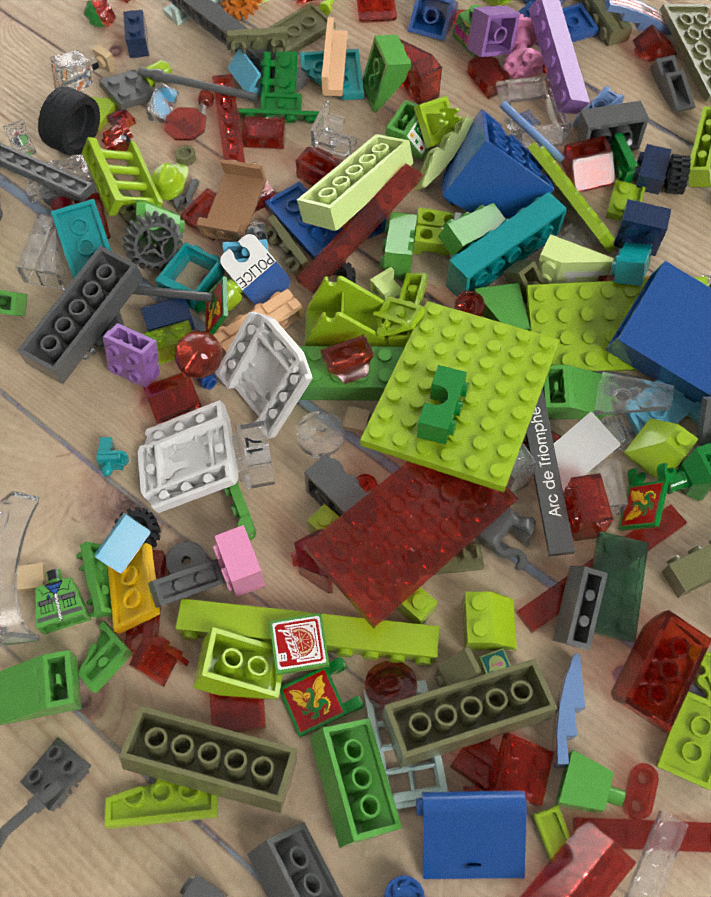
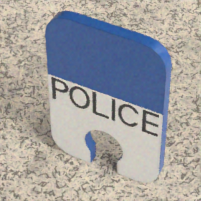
(257, 276)

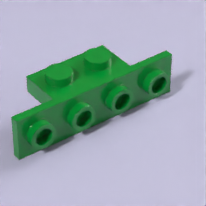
(283, 106)

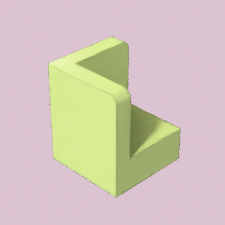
(385, 285)

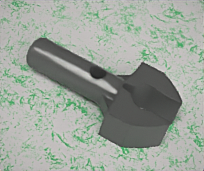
(187, 197)

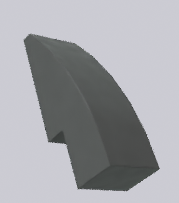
(672, 84)

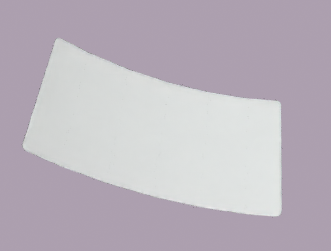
(583, 448)

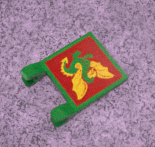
(216, 310)
(645, 499)
(315, 700)

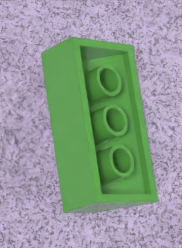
(354, 782)

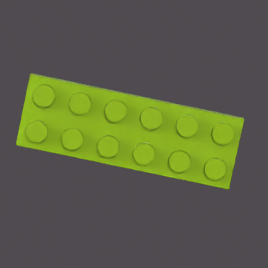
(573, 196)

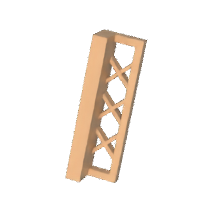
(334, 60)

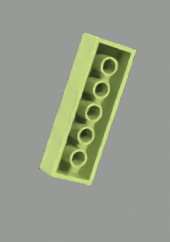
(354, 182)

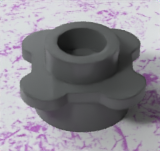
(258, 231)

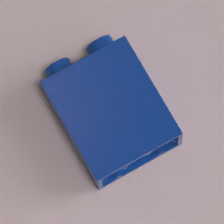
(669, 332)

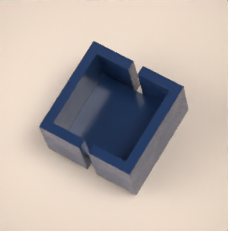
(642, 225)

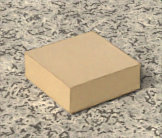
(356, 419)
(30, 577)

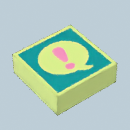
(494, 661)

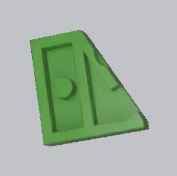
(104, 658)

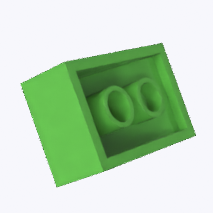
(385, 69)

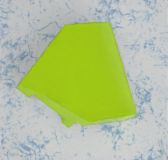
(397, 316)

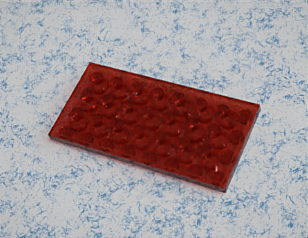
(403, 536)

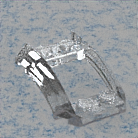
(533, 89)

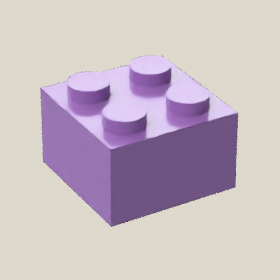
(493, 30)

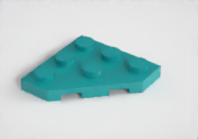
(353, 85)

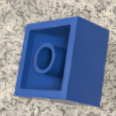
(433, 18)

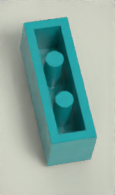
(631, 263)

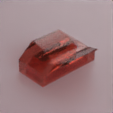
(349, 359)

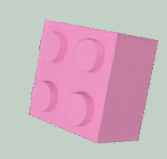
(240, 563)

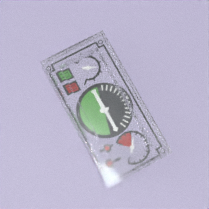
(19, 137)

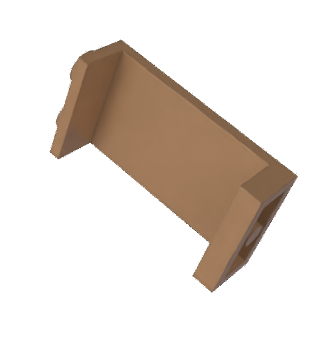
(234, 201)

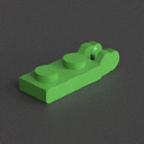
(240, 510)

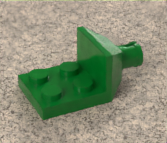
(694, 474)

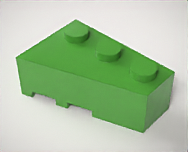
(399, 244)

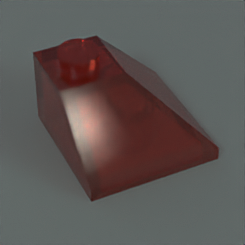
(308, 567)

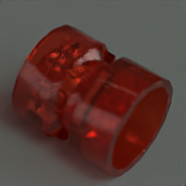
(470, 302)

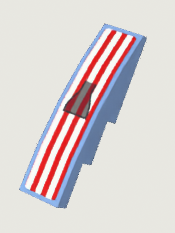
(638, 13)
(569, 702)

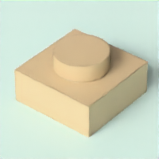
(104, 58)

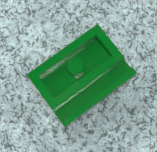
(622, 159)

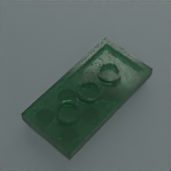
(621, 600)

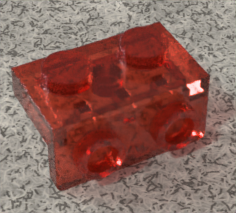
(156, 659)

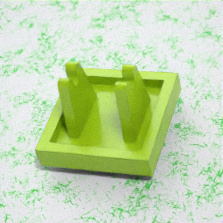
(436, 120)

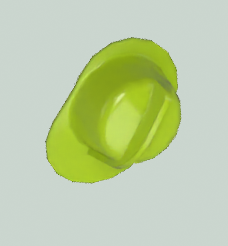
(170, 179)

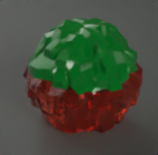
(99, 13)

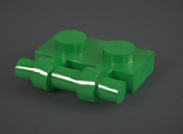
(285, 72)

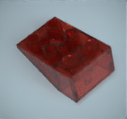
(424, 76)

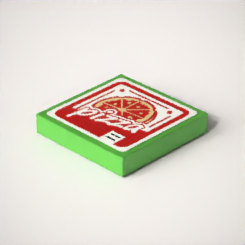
(299, 644)

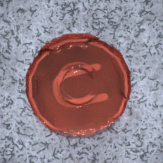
(390, 683)

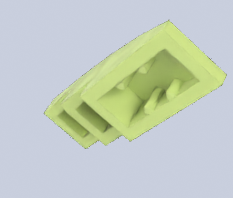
(440, 156)

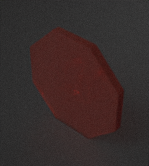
(185, 124)

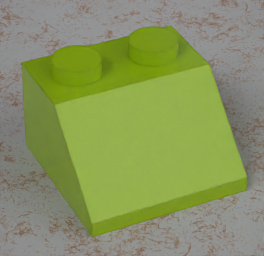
(488, 621)

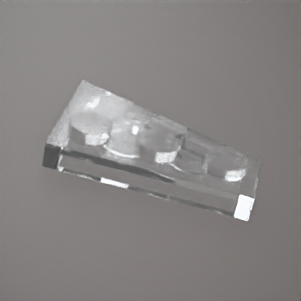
(631, 395)

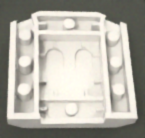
(266, 370)
(187, 457)

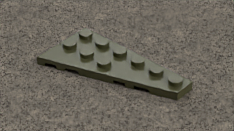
(692, 34)

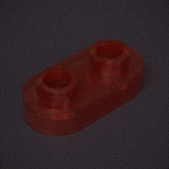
(641, 792)

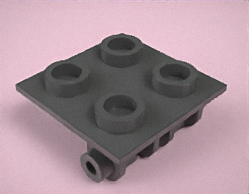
(56, 763)

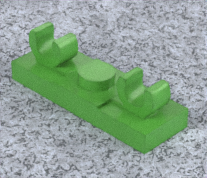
(96, 579)

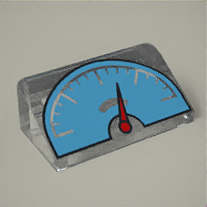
(161, 102)

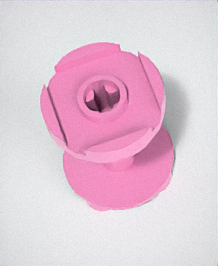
(523, 60)

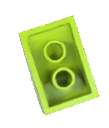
(236, 667)

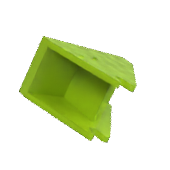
(341, 313)

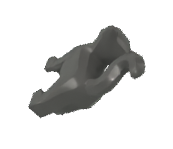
(509, 521)

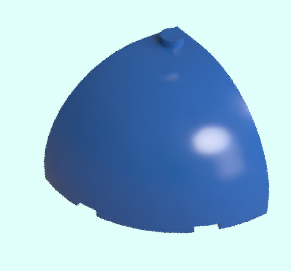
(493, 170)

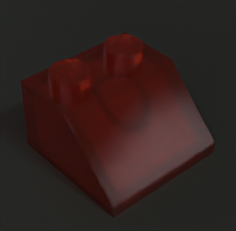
(172, 397)

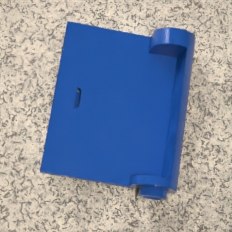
(473, 834)

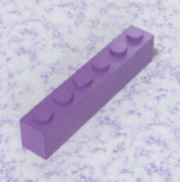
(559, 56)

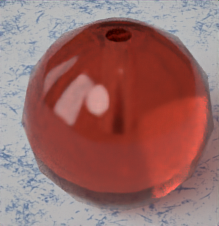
(198, 354)

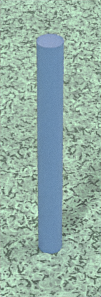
(530, 130)

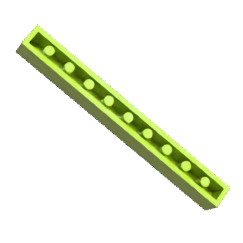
(342, 633)

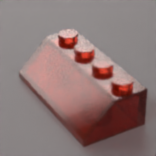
(583, 867)

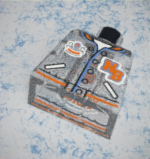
(73, 70)

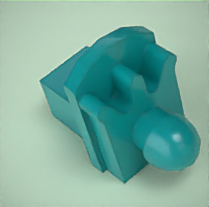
(108, 458)

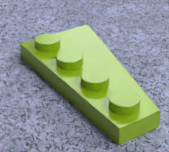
(158, 804)

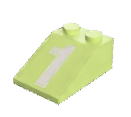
(571, 263)

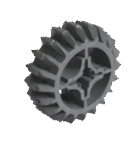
(169, 234)

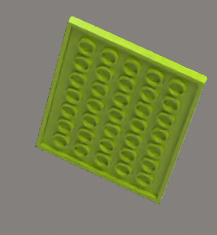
(505, 380)

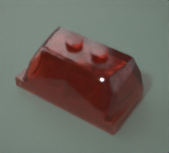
(661, 669)

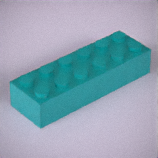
(511, 241)

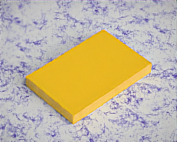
(130, 591)

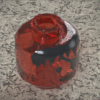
(117, 138)

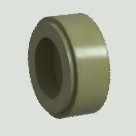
(185, 154)

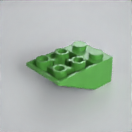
(571, 392)
(40, 687)

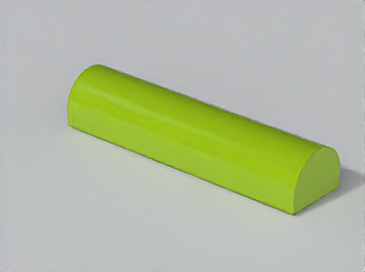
(412, 291)

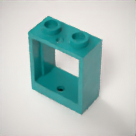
(179, 262)

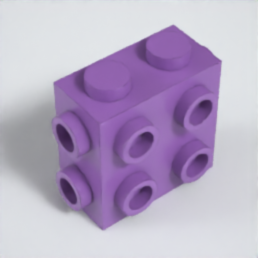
(131, 355)

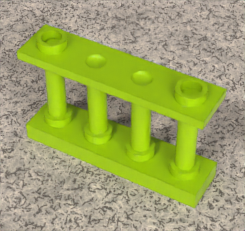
(108, 186)

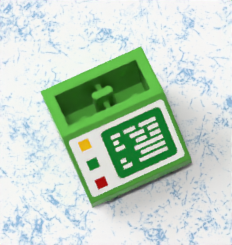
(406, 126)

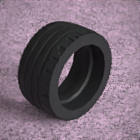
(68, 120)

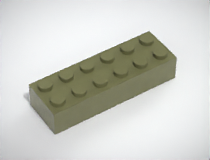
(468, 712)
(209, 759)

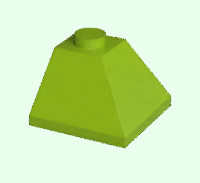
(658, 444)

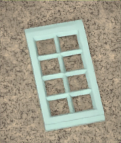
(407, 798)

